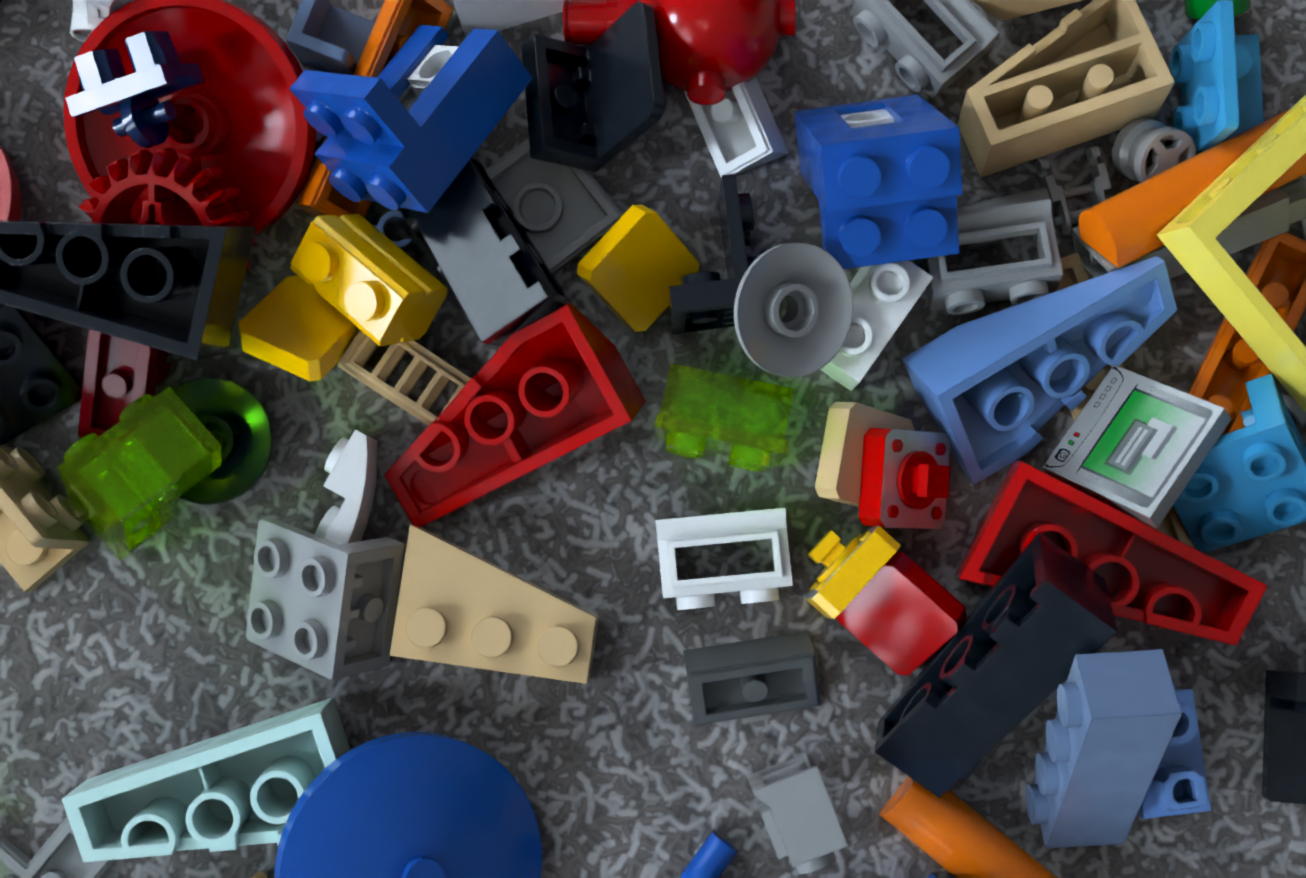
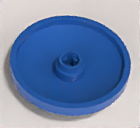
(412, 812)

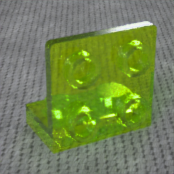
(724, 416)

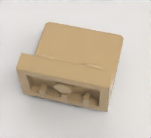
(35, 528)

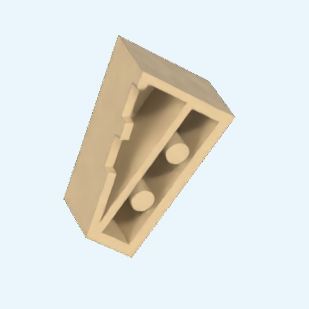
(1066, 88)
(486, 618)

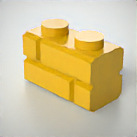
(368, 278)

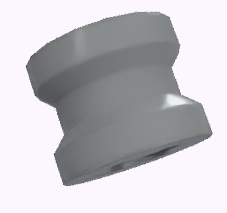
(1149, 136)

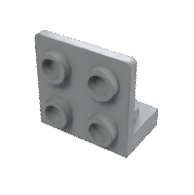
(323, 599)

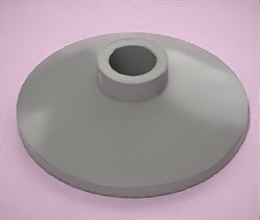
(816, 312)

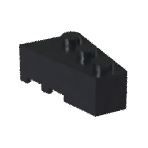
(487, 256)

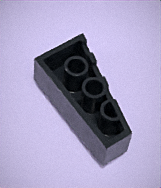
(997, 666)

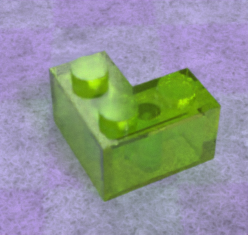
(137, 469)

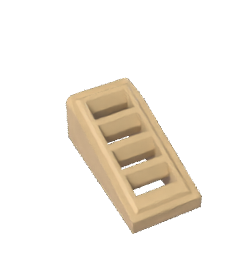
(362, 349)

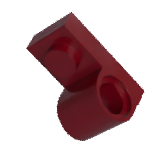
(115, 377)

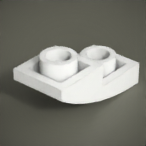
(354, 477)

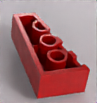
(1144, 569)

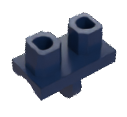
(137, 94)

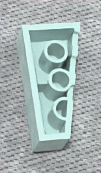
(207, 789)

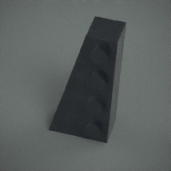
(130, 280)

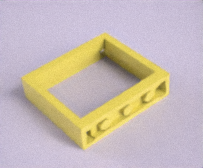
(1194, 244)

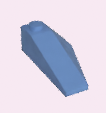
(1016, 368)

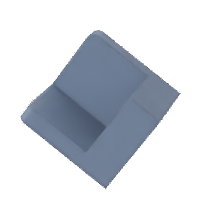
(328, 36)

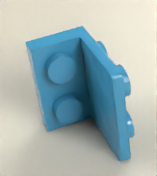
(1217, 79)
(1249, 478)

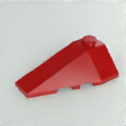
(526, 406)

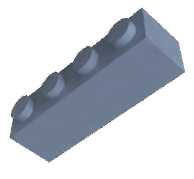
(1102, 747)

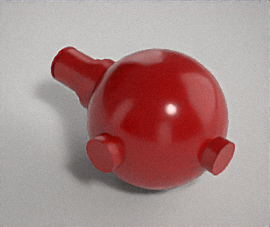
(702, 42)

